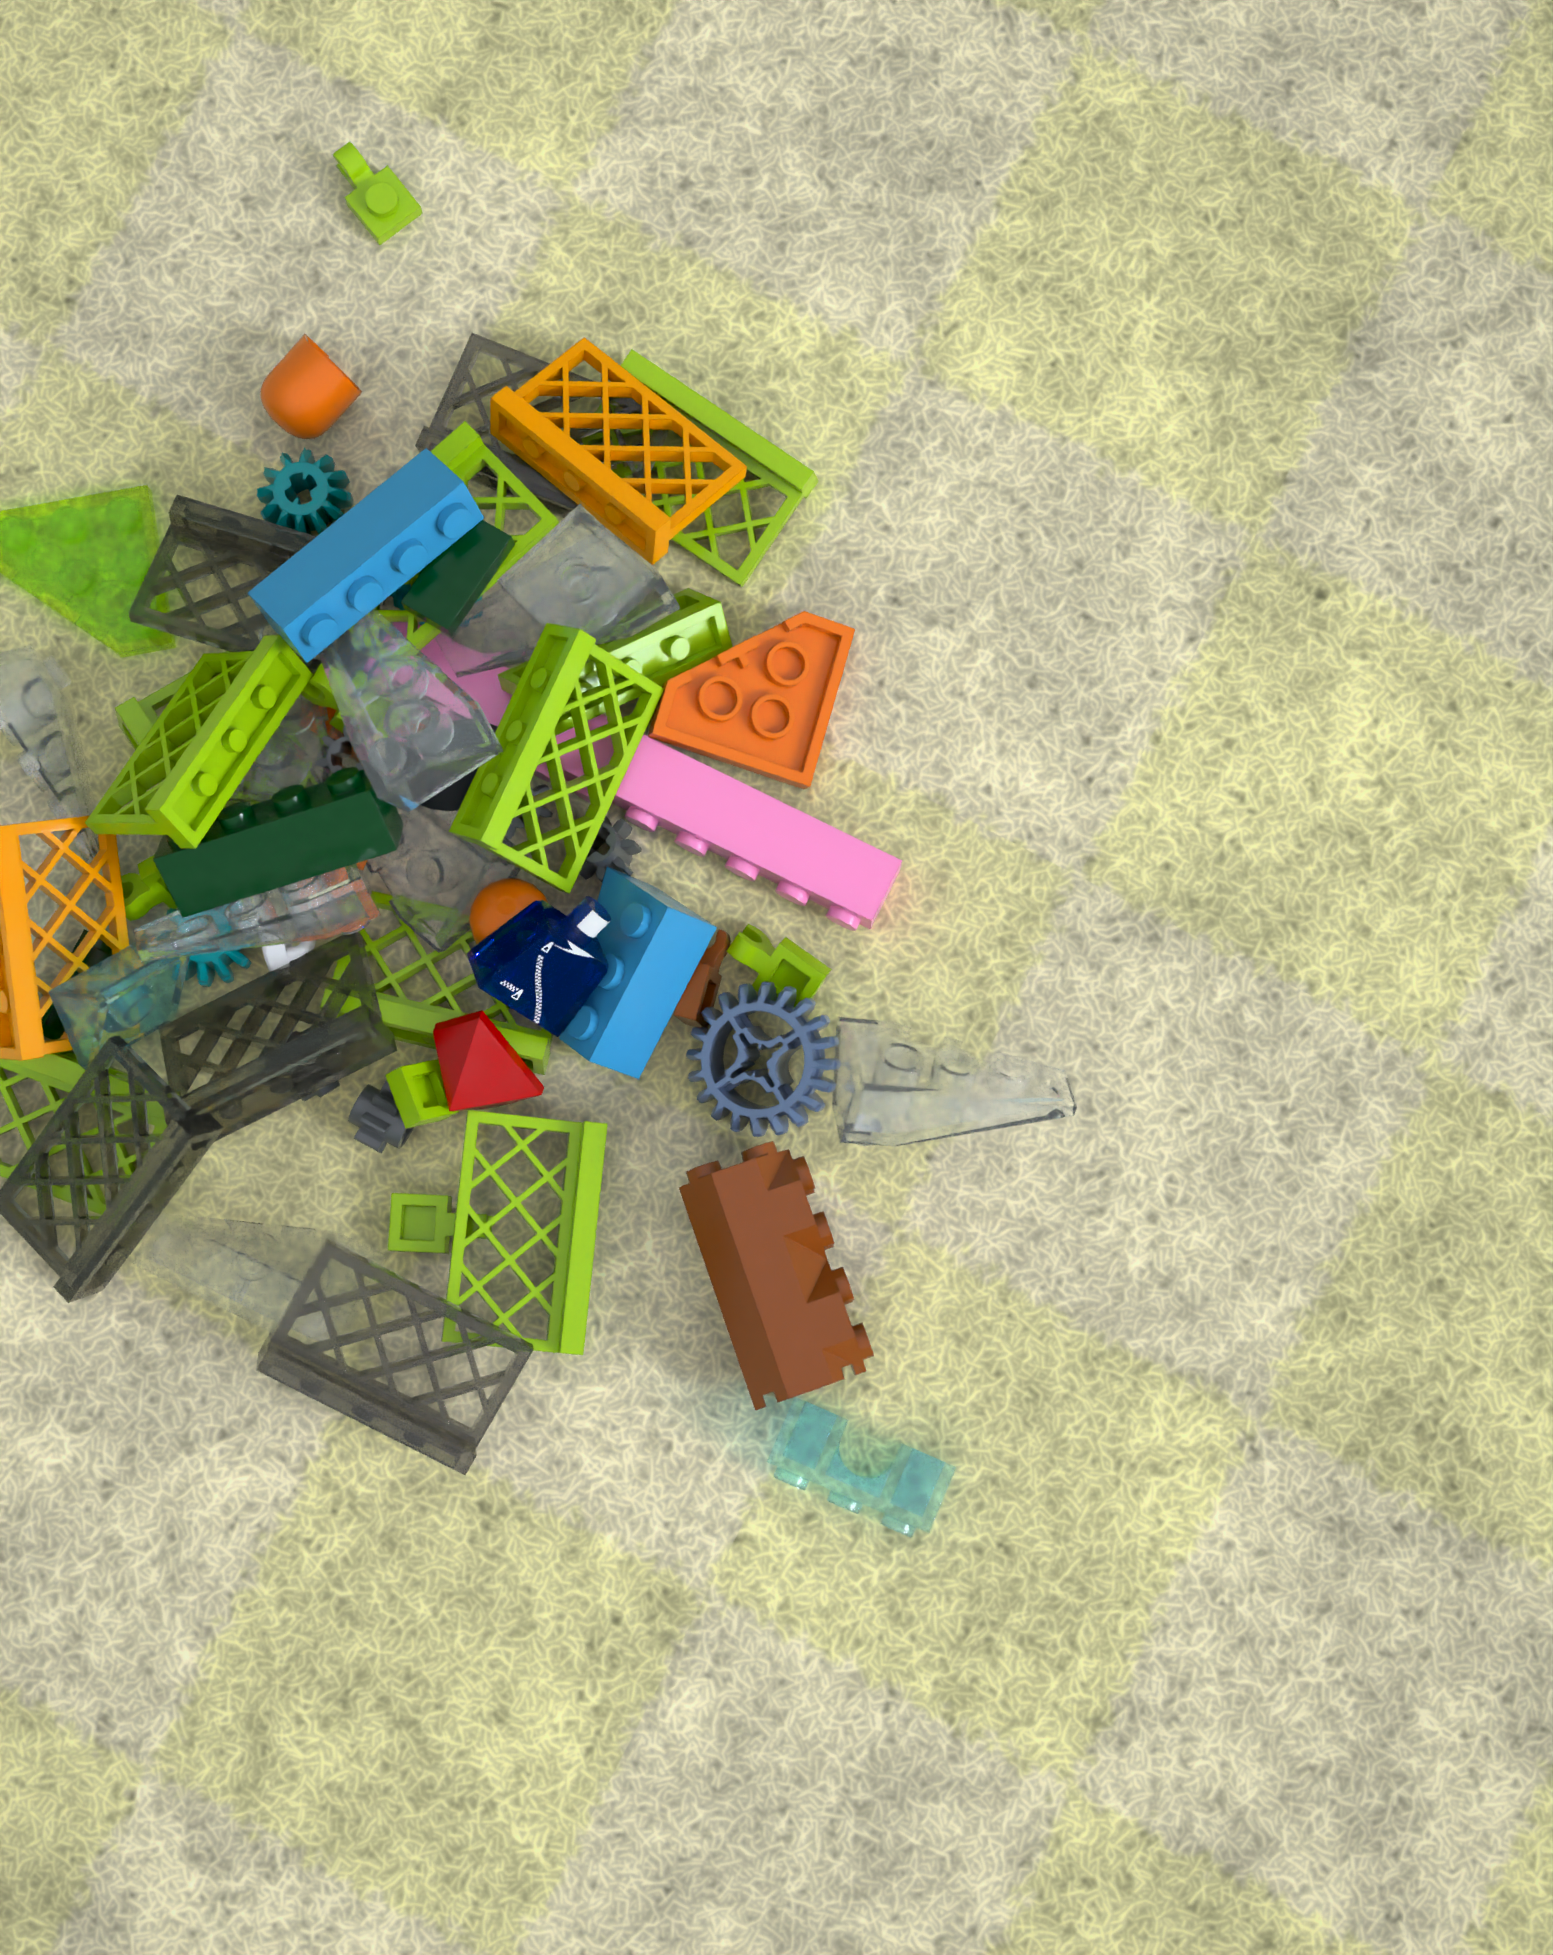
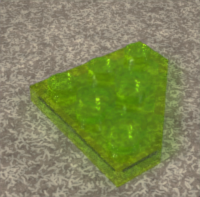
(89, 563)

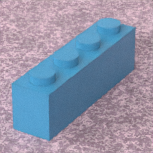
(366, 555)

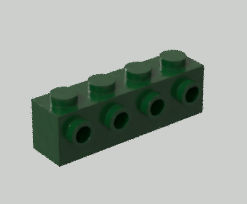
(280, 842)

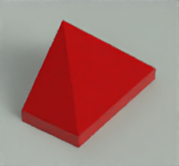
(481, 1065)

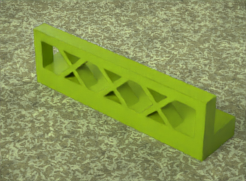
(658, 652)

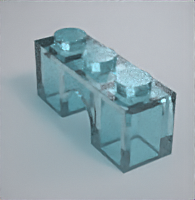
(905, 1491)

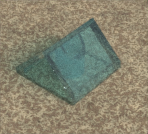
(118, 999)

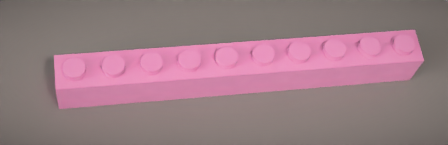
(720, 816)

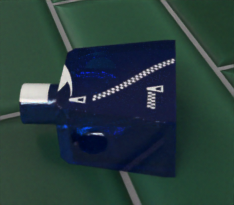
(544, 961)

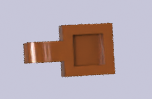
(704, 984)

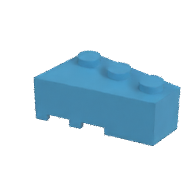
(651, 958)

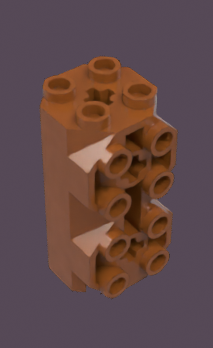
(774, 1273)

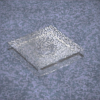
(578, 577)

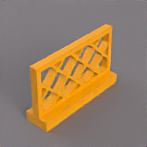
(578, 467)
(19, 986)

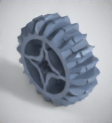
(747, 1038)

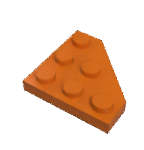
(760, 700)

